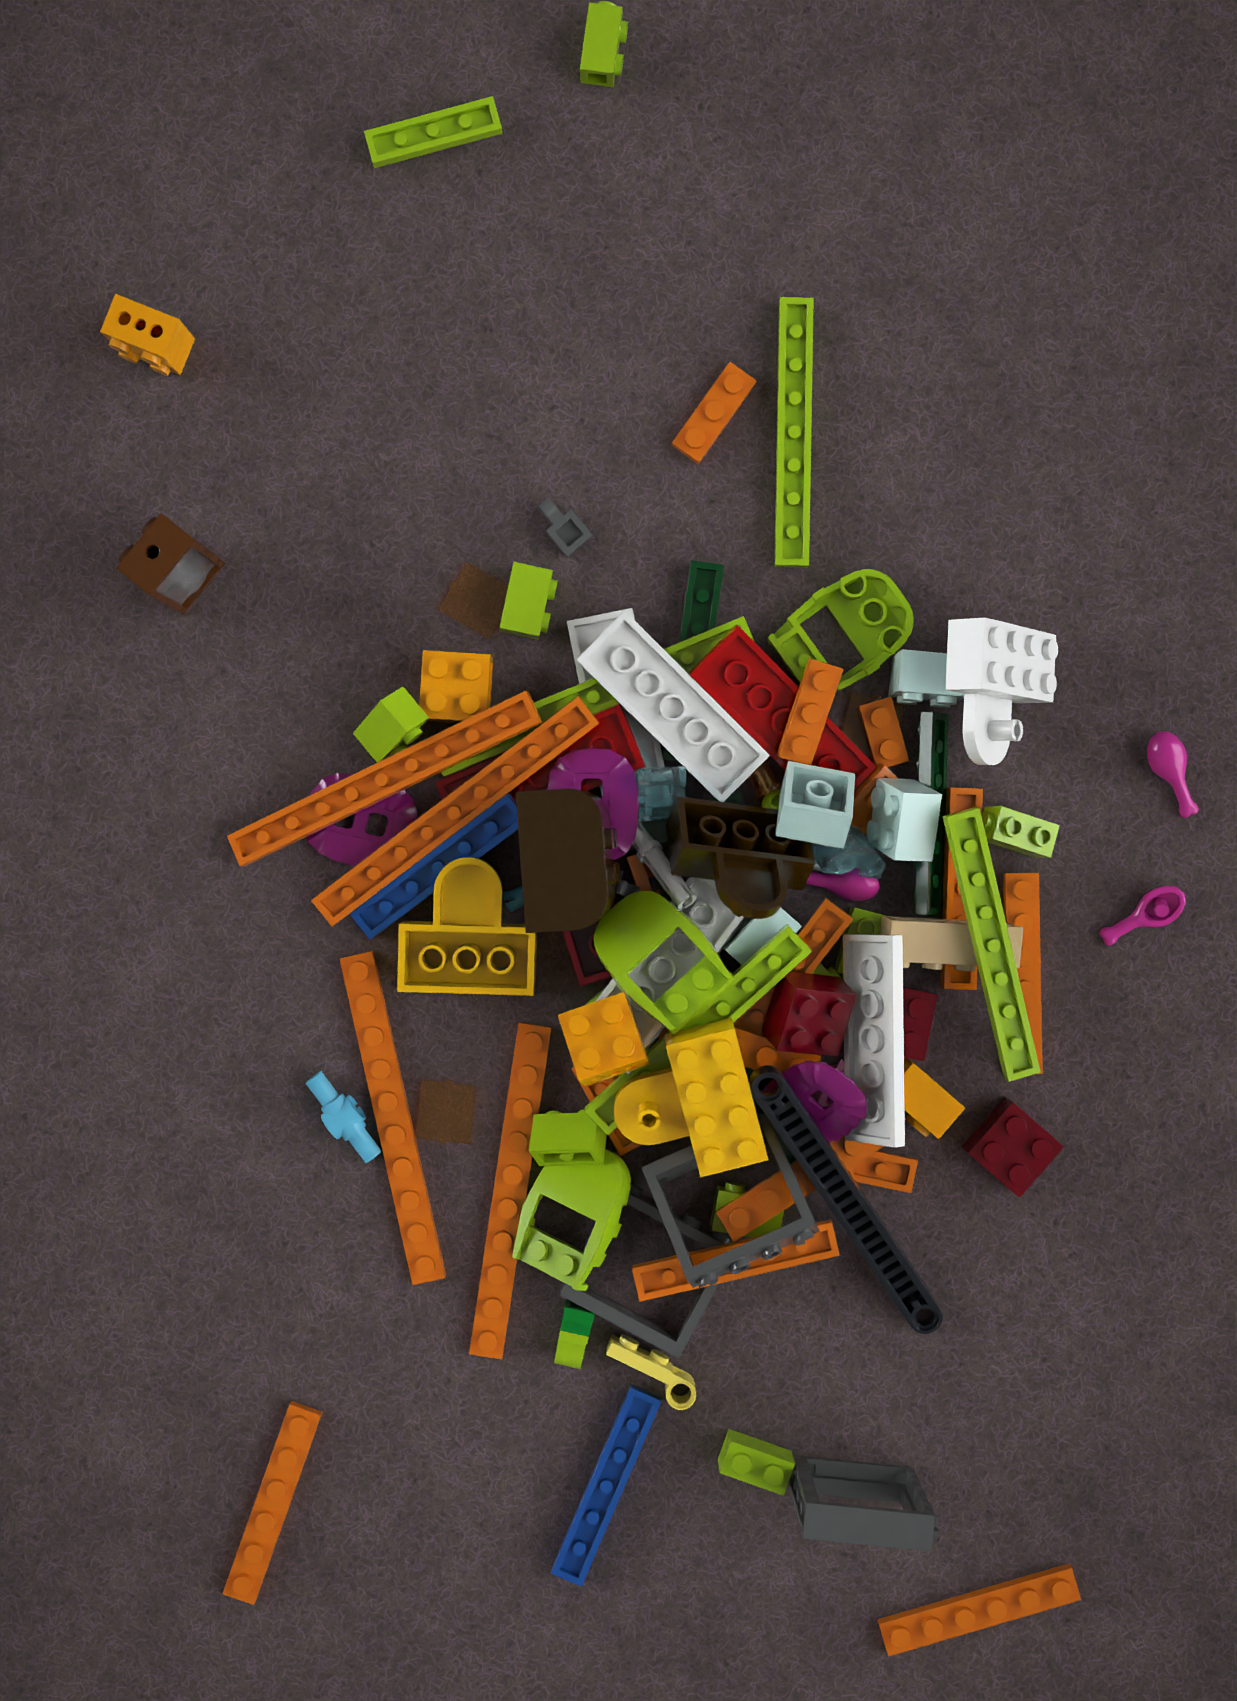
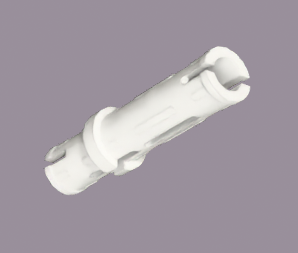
(650, 852)

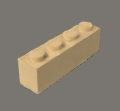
(941, 941)

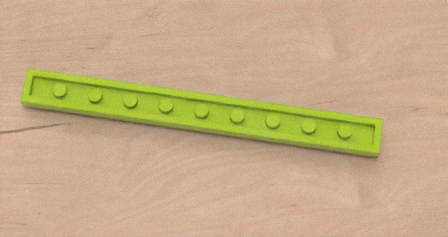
(597, 698)

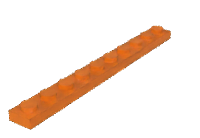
(385, 778)
(455, 810)
(393, 1118)
(509, 1190)

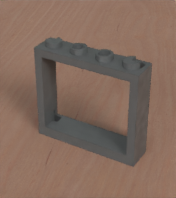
(739, 1258)
(634, 1322)
(855, 1524)

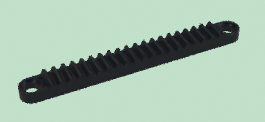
(845, 1199)

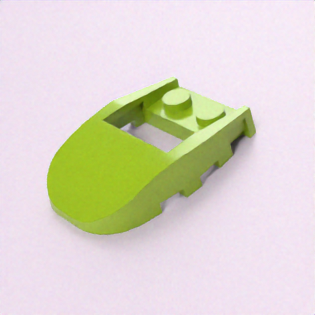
(866, 609)
(638, 928)
(591, 1190)

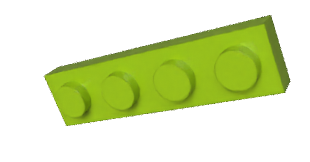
(433, 132)

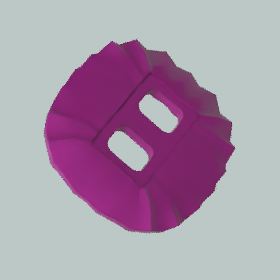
(619, 788)
(355, 843)
(848, 1104)

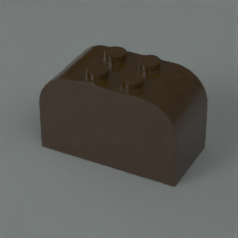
(565, 859)

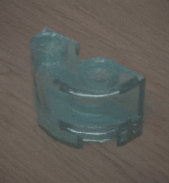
(658, 791)
(857, 853)

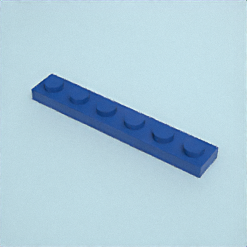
(419, 880)
(606, 1485)

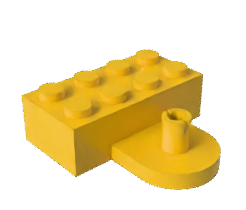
(466, 942)
(697, 1097)

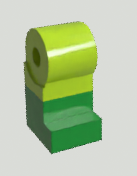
(573, 1335)

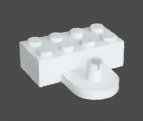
(994, 668)

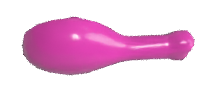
(1169, 761)
(847, 886)
(1154, 909)

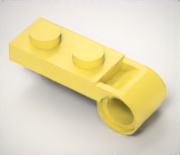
(655, 1365)

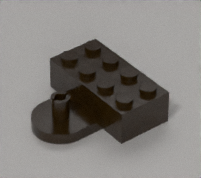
(739, 852)

